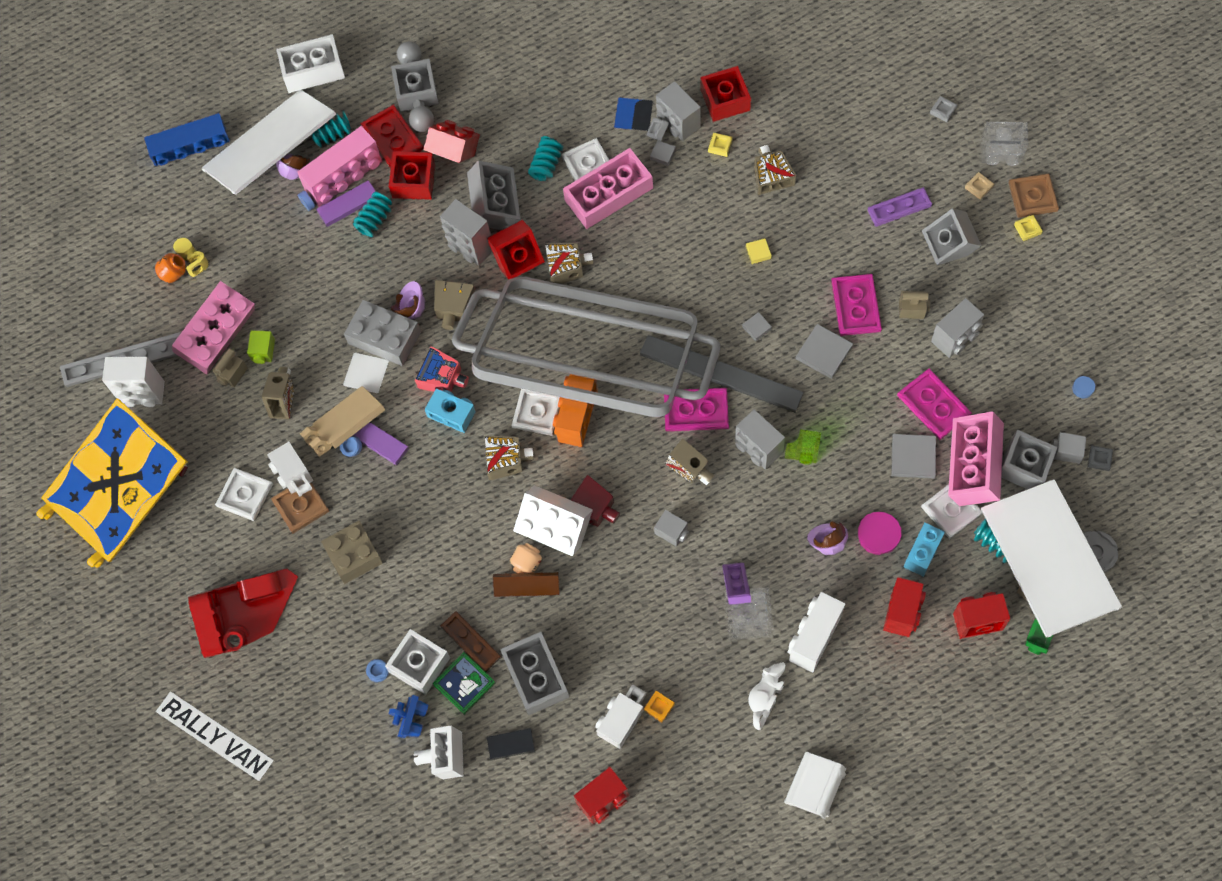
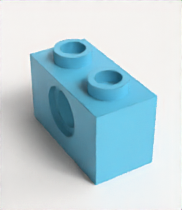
(457, 419)
(924, 549)

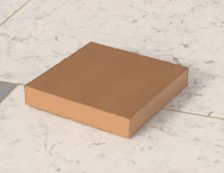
(1033, 195)
(299, 510)

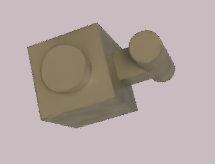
(913, 304)
(229, 369)

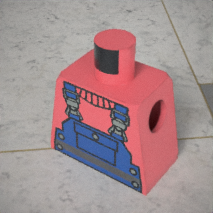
(440, 372)

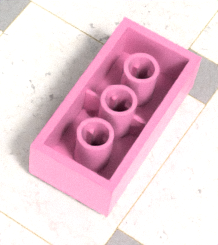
(340, 166)
(608, 188)
(218, 339)
(976, 459)

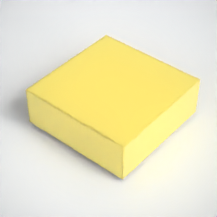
(720, 144)
(1028, 227)
(758, 251)

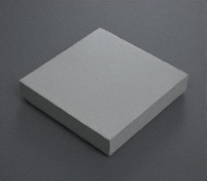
(824, 351)
(913, 456)

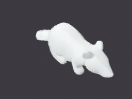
(763, 697)

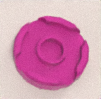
(879, 533)

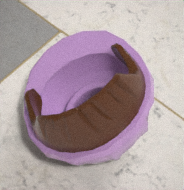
(290, 165)
(410, 301)
(828, 538)

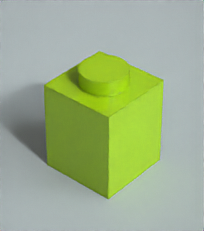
(261, 346)

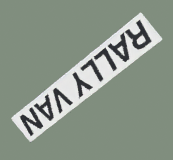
(214, 736)

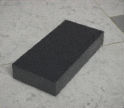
(510, 744)

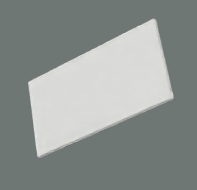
(268, 141)
(1050, 558)

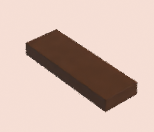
(526, 584)
(470, 641)

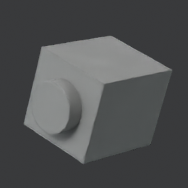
(1069, 447)
(671, 528)

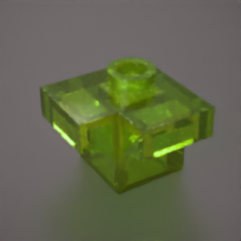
(805, 447)

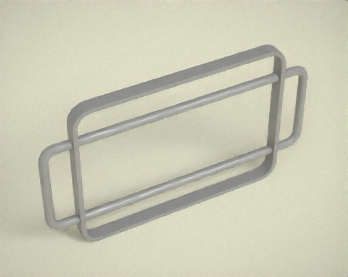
(576, 393)

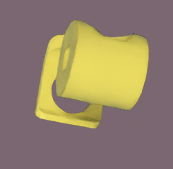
(186, 250)

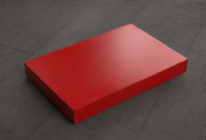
(391, 133)

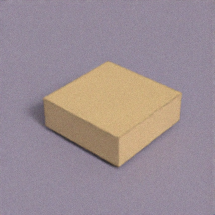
(979, 185)

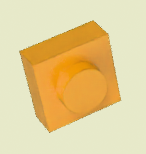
(659, 706)

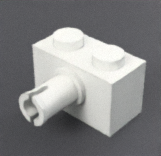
(445, 753)

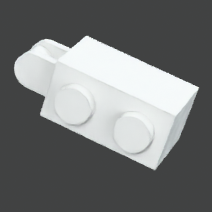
(291, 469)
(621, 717)

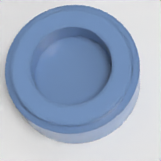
(306, 200)
(1083, 387)
(351, 446)
(377, 671)

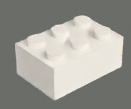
(310, 63)
(133, 380)
(552, 520)
(815, 631)

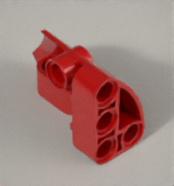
(243, 609)

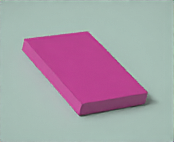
(856, 304)
(933, 403)
(699, 414)

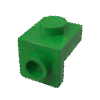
(1036, 639)

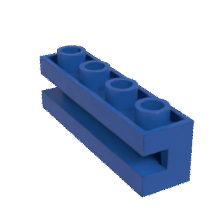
(186, 139)

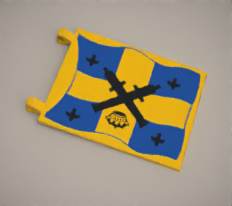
(113, 481)

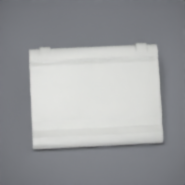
(815, 784)

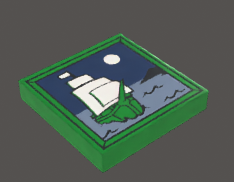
(463, 683)

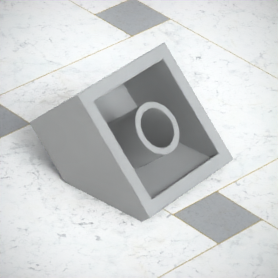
(951, 237)

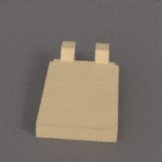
(342, 421)

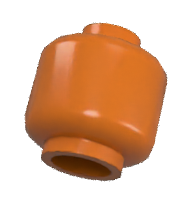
(170, 267)

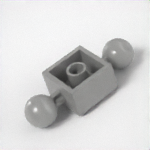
(415, 86)

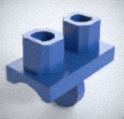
(413, 707)

